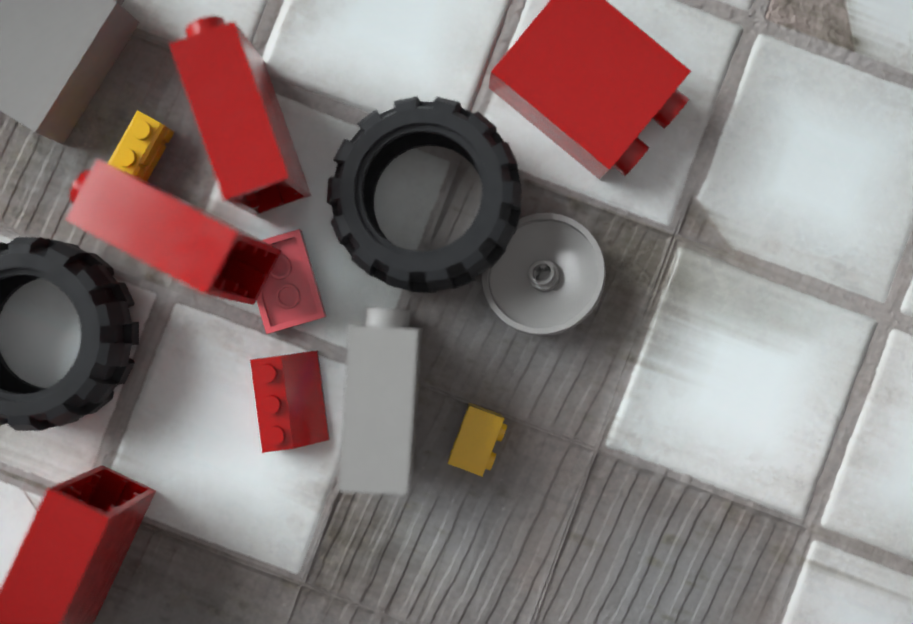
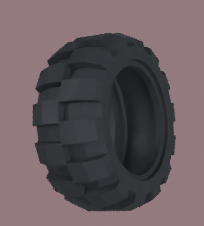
(376, 146)
(104, 325)

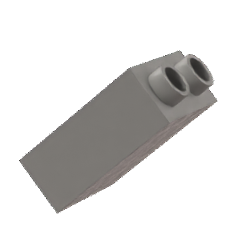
(57, 58)
(380, 404)

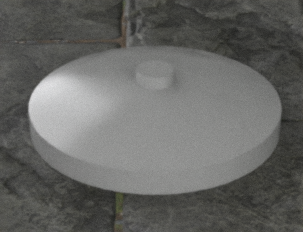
(546, 276)

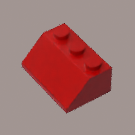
(289, 401)

